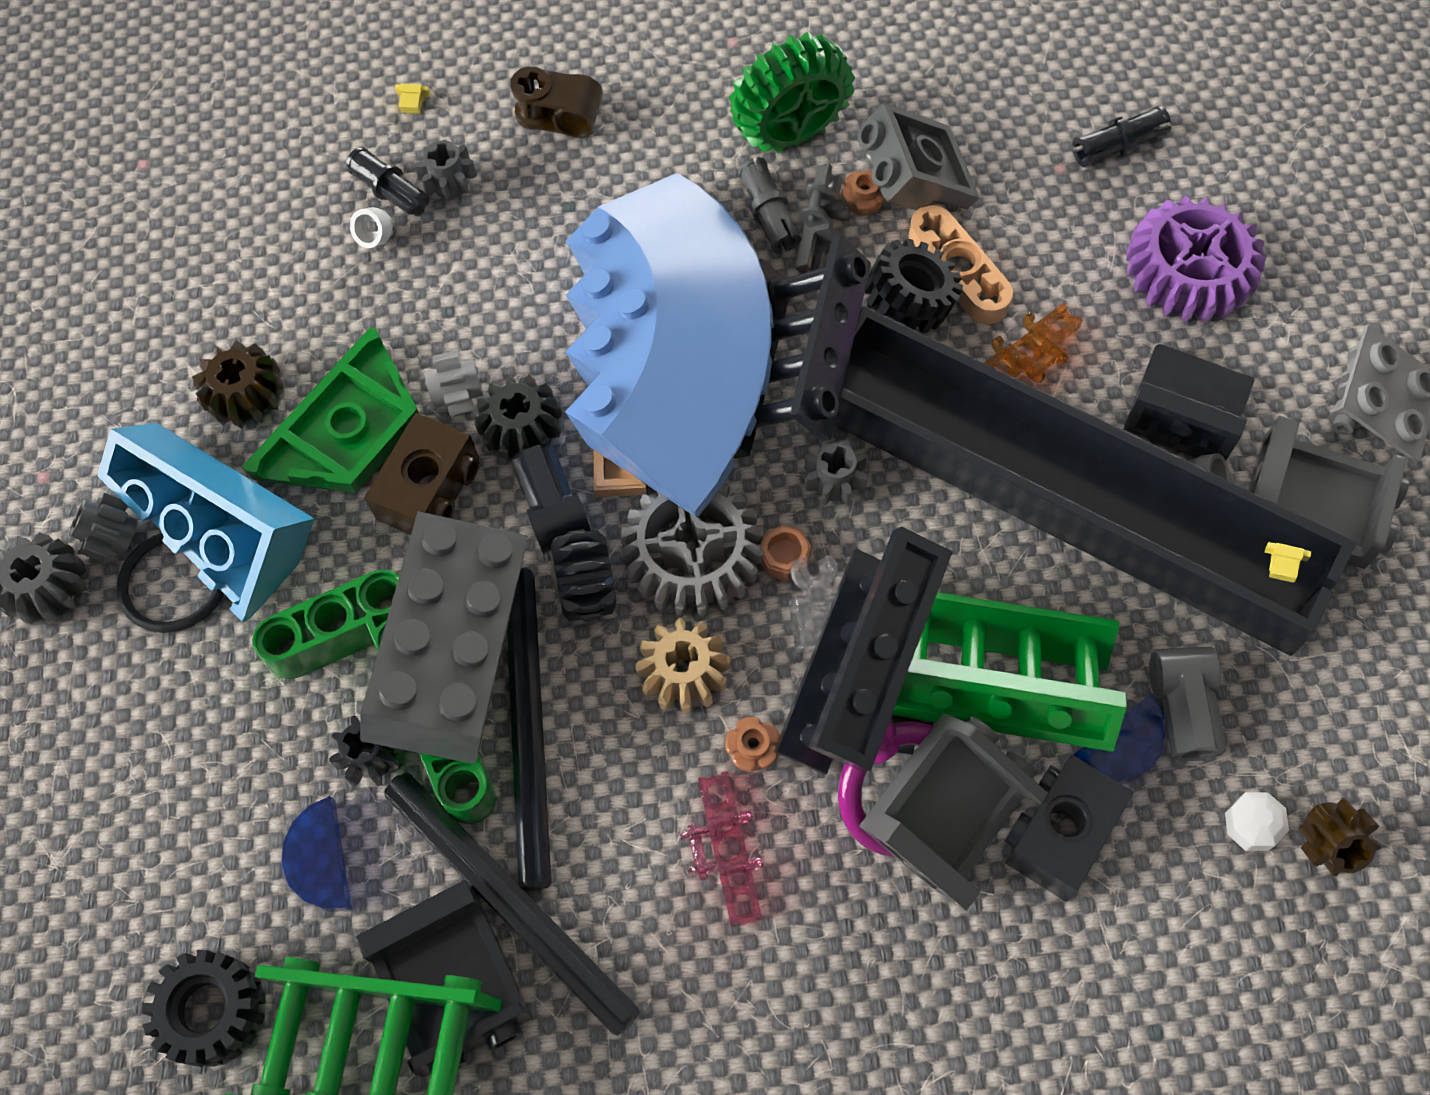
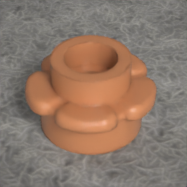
(859, 200)
(752, 758)

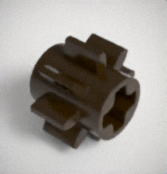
(1339, 837)

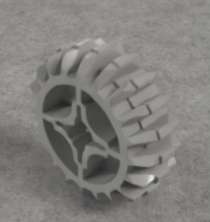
(645, 552)

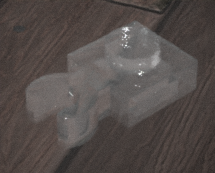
(811, 609)

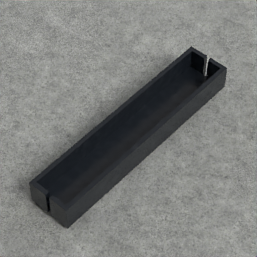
(1087, 482)

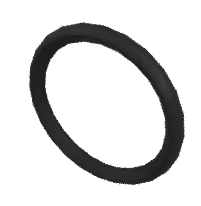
(146, 623)

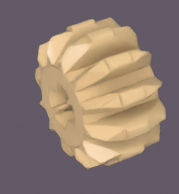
(662, 663)

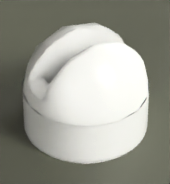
(371, 238)

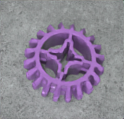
(1207, 259)

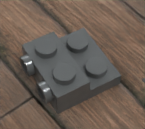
(915, 159)

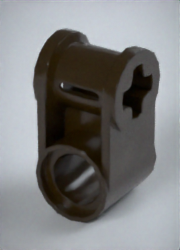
(560, 104)

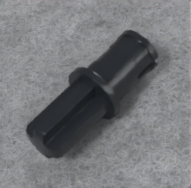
(386, 181)

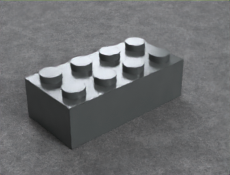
(443, 639)

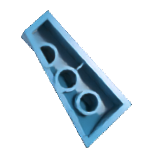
(214, 515)

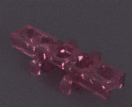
(724, 866)

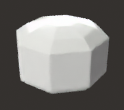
(1256, 821)

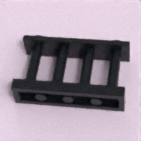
(828, 345)
(863, 654)

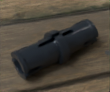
(1121, 136)

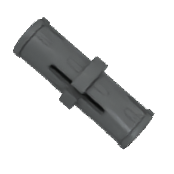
(769, 205)

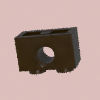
(422, 451)

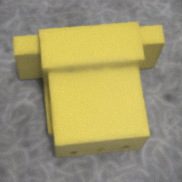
(412, 97)
(1285, 561)

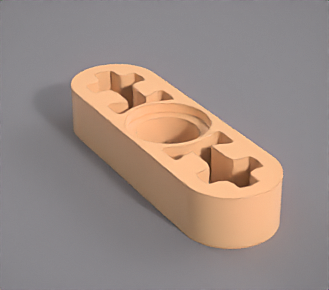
(959, 243)

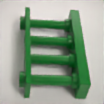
(1023, 701)
(301, 975)

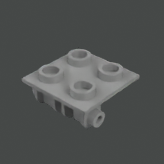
(1385, 394)

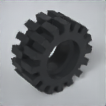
(933, 288)
(167, 1010)

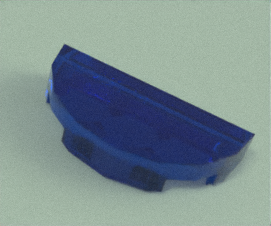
(1136, 746)
(315, 858)

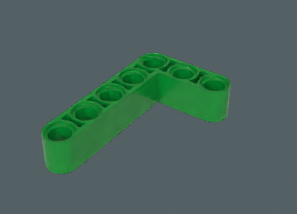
(363, 628)

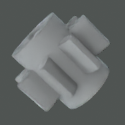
(453, 383)

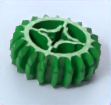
(791, 92)

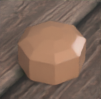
(781, 549)

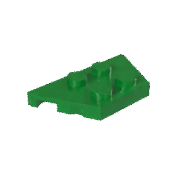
(341, 425)

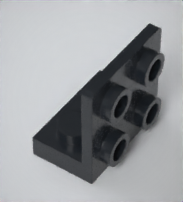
(1190, 403)

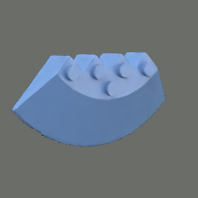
(669, 338)

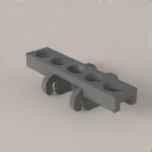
(818, 228)

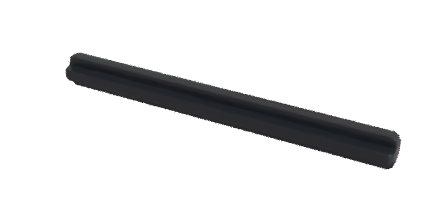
(528, 739)
(512, 904)

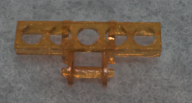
(1045, 335)

